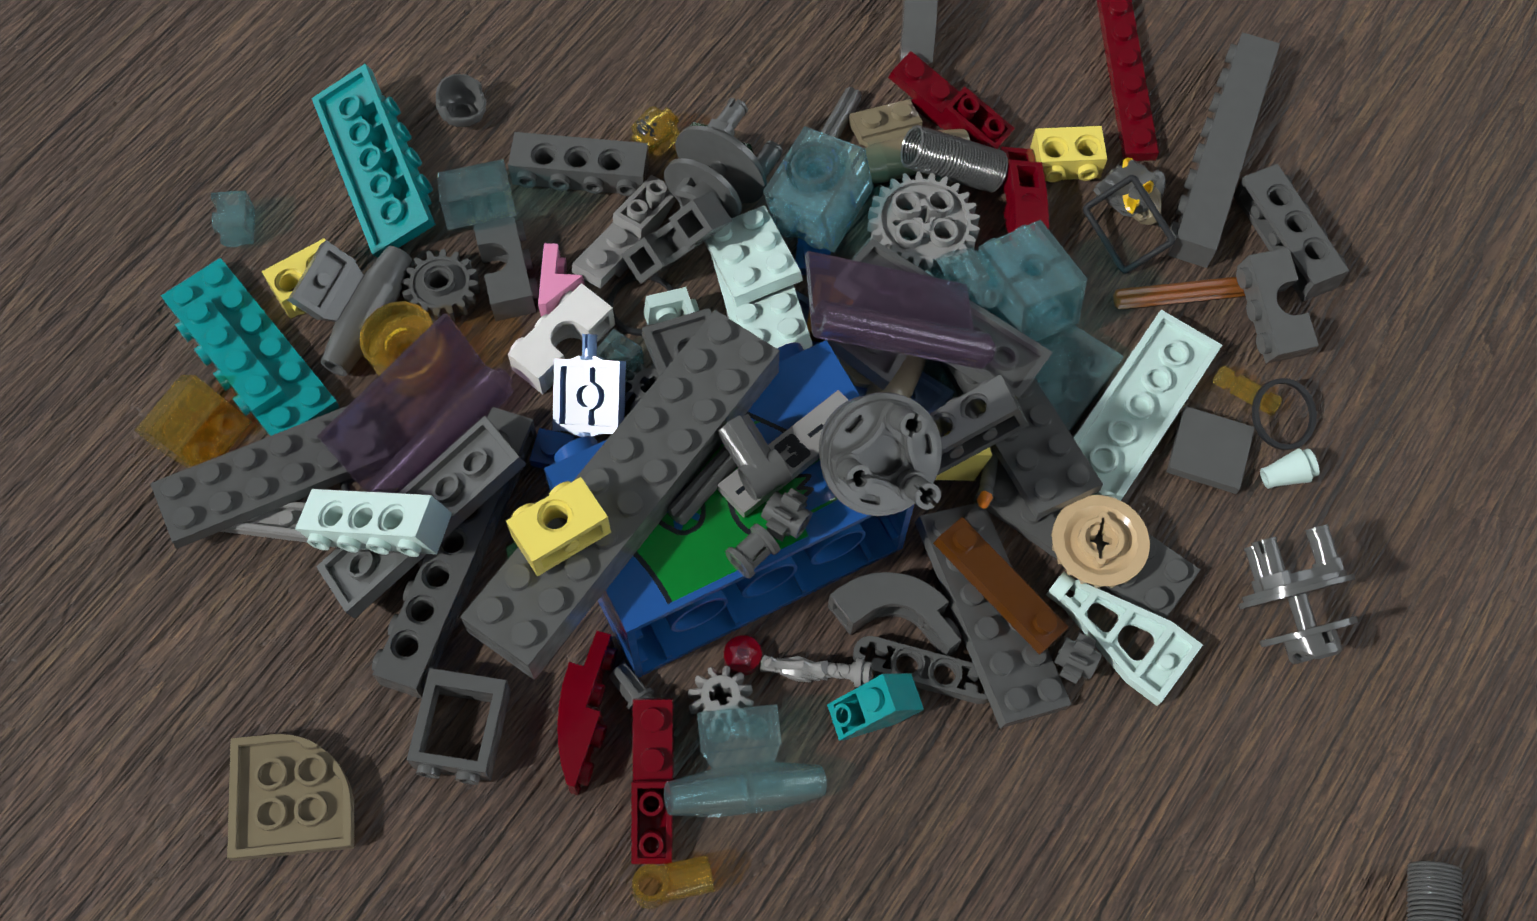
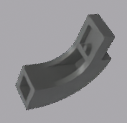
(918, 29)
(898, 596)

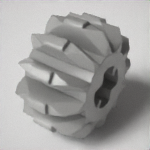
(729, 688)

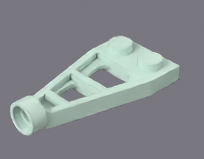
(1162, 664)

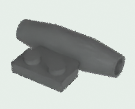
(340, 293)

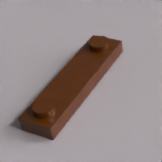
(1000, 585)

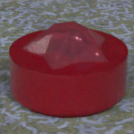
(742, 655)

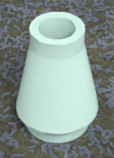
(1294, 468)

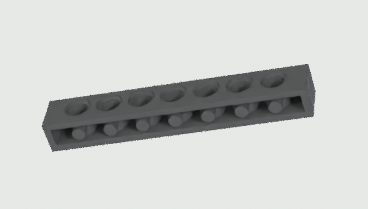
(411, 672)

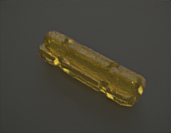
(1246, 389)

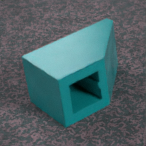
(875, 705)

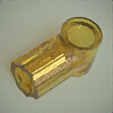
(677, 879)

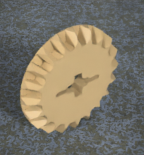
(1119, 527)

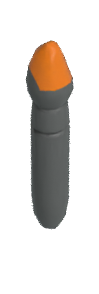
(985, 493)

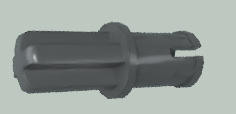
(629, 684)

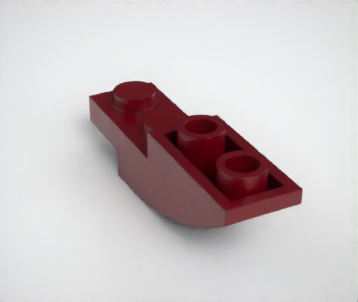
(946, 105)
(1024, 189)
(578, 724)
(651, 770)

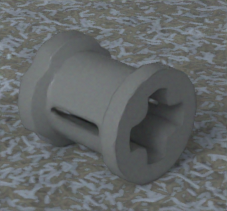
(752, 550)

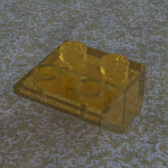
(192, 423)

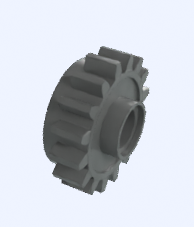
(455, 275)

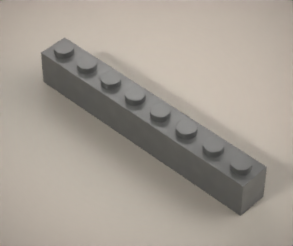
(1223, 151)

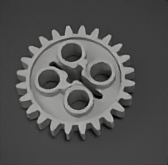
(923, 220)

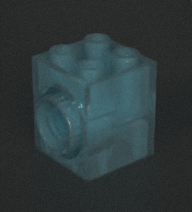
(819, 189)
(1037, 280)

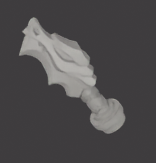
(805, 670)

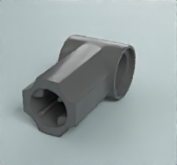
(758, 466)

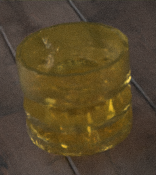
(391, 332)

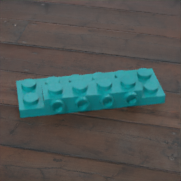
(375, 160)
(247, 350)

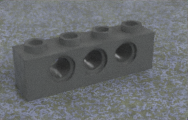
(564, 156)
(1286, 221)
(973, 434)

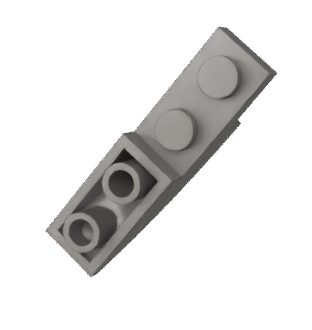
(631, 222)

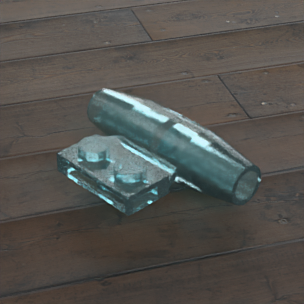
(744, 773)

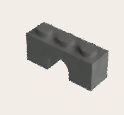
(679, 237)
(510, 288)
(1278, 333)

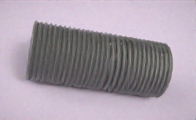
(954, 157)
(1435, 890)

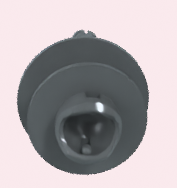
(720, 163)
(881, 454)
(1275, 583)

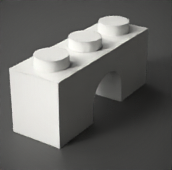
(575, 315)

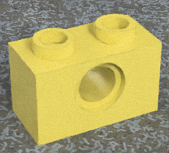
(549, 547)

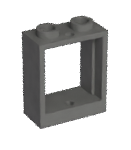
(467, 687)

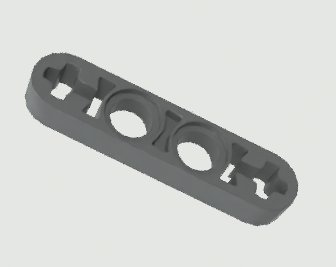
(926, 662)

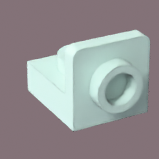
(668, 305)

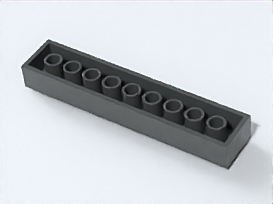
(635, 482)

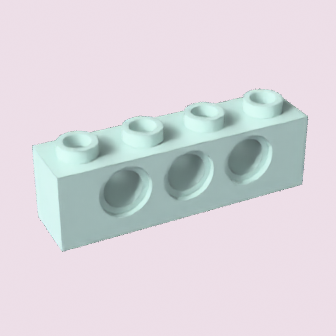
(374, 522)

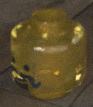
(657, 129)

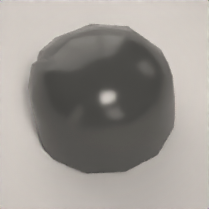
(460, 100)

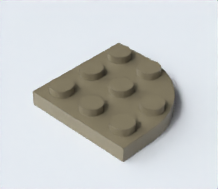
(286, 799)

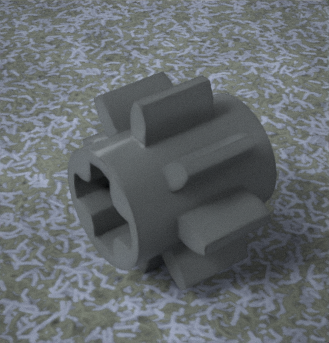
(786, 514)
(1078, 658)

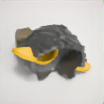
(1128, 200)

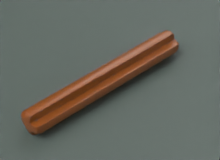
(1177, 293)

